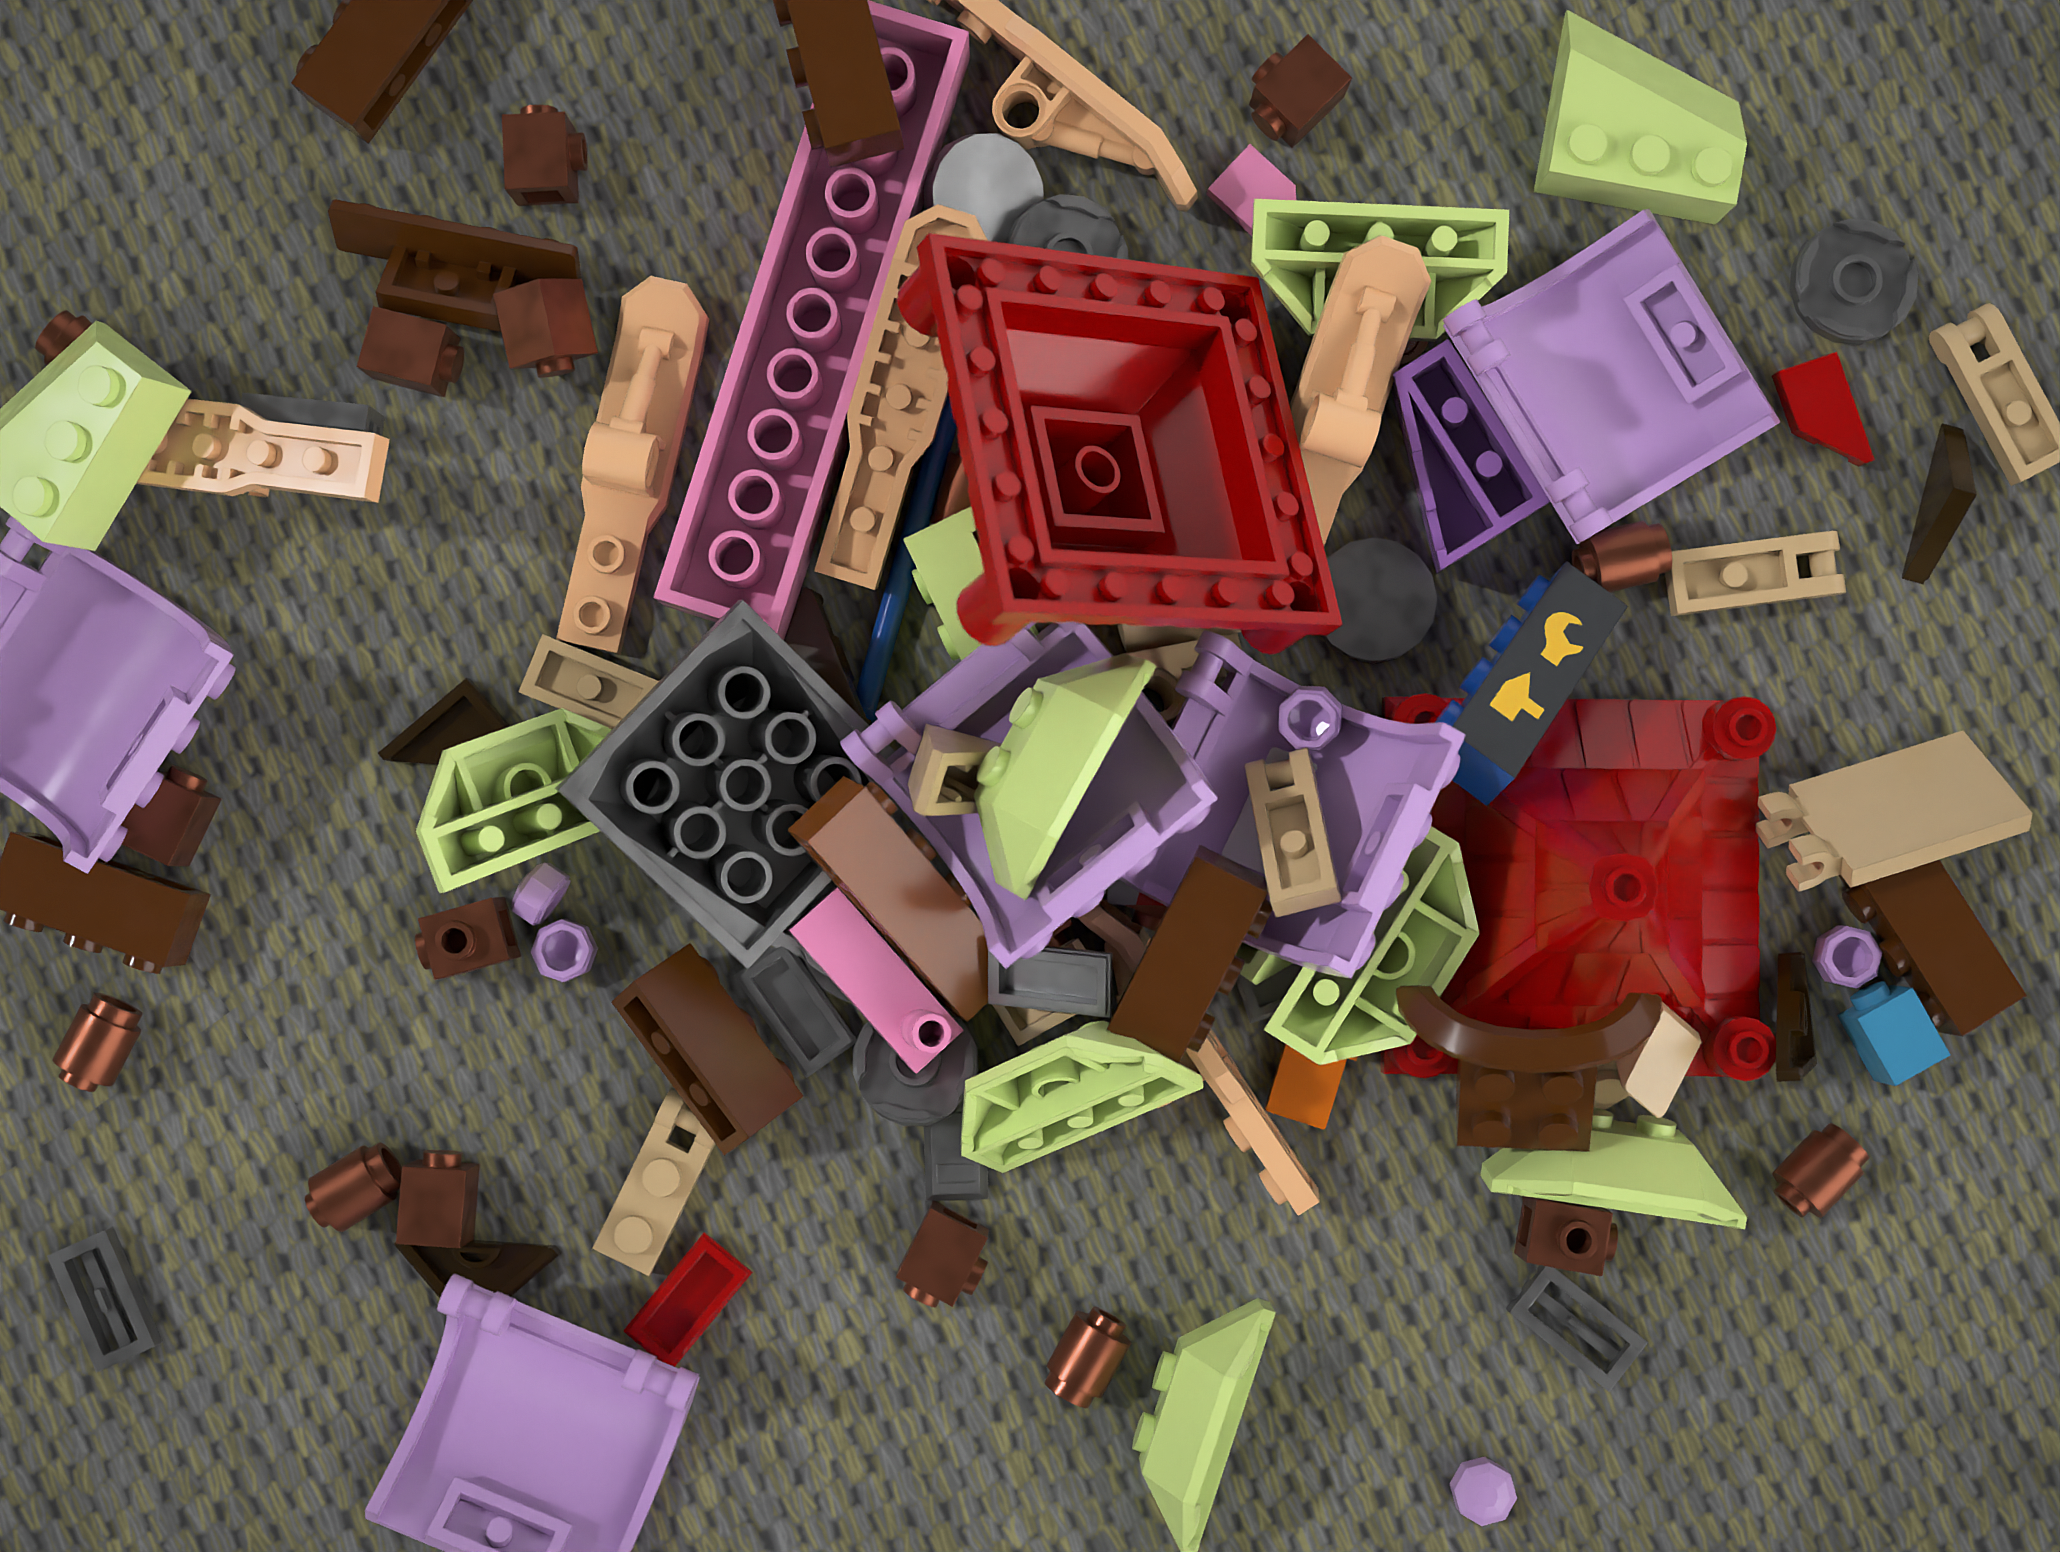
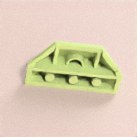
(1304, 241)
(1049, 761)
(500, 800)
(1416, 944)
(1065, 1095)
(1627, 1168)
(1198, 1415)

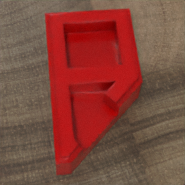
(1823, 408)

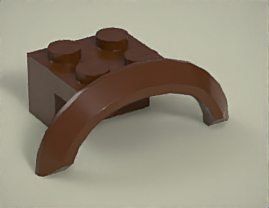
(1522, 1082)

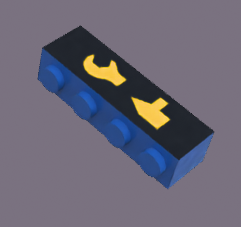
(1529, 677)

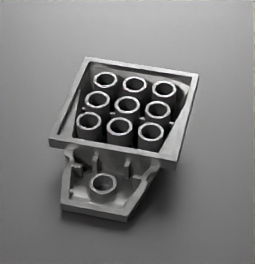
(717, 775)

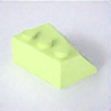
(1637, 131)
(83, 437)

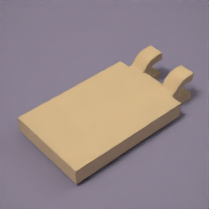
(1892, 813)

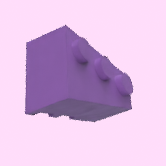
(1460, 457)

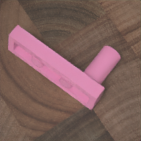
(875, 980)

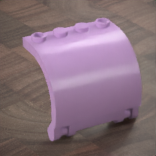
(1612, 376)
(94, 690)
(1371, 786)
(1132, 806)
(531, 1434)

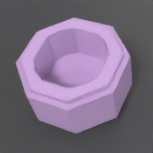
(1310, 717)
(540, 893)
(564, 950)
(1847, 956)
(1483, 1491)

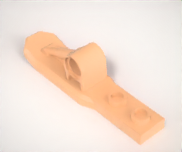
(1073, 103)
(1353, 365)
(889, 416)
(237, 451)
(632, 455)
(1248, 1120)

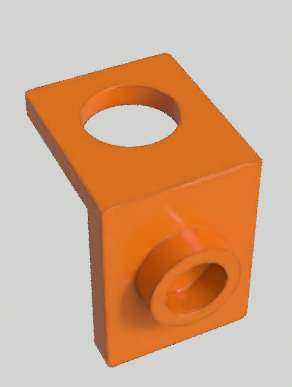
(1304, 1088)

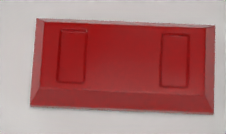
(687, 1301)

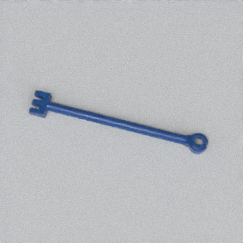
(900, 575)

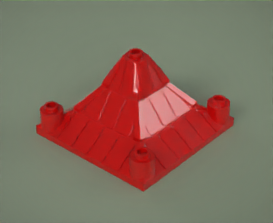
(1121, 444)
(1614, 874)

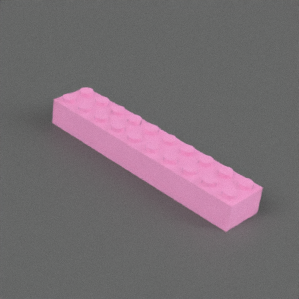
(802, 345)

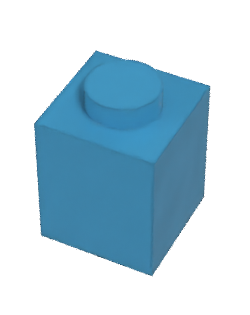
(1892, 1033)

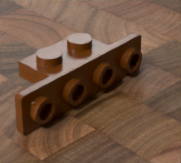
(446, 266)

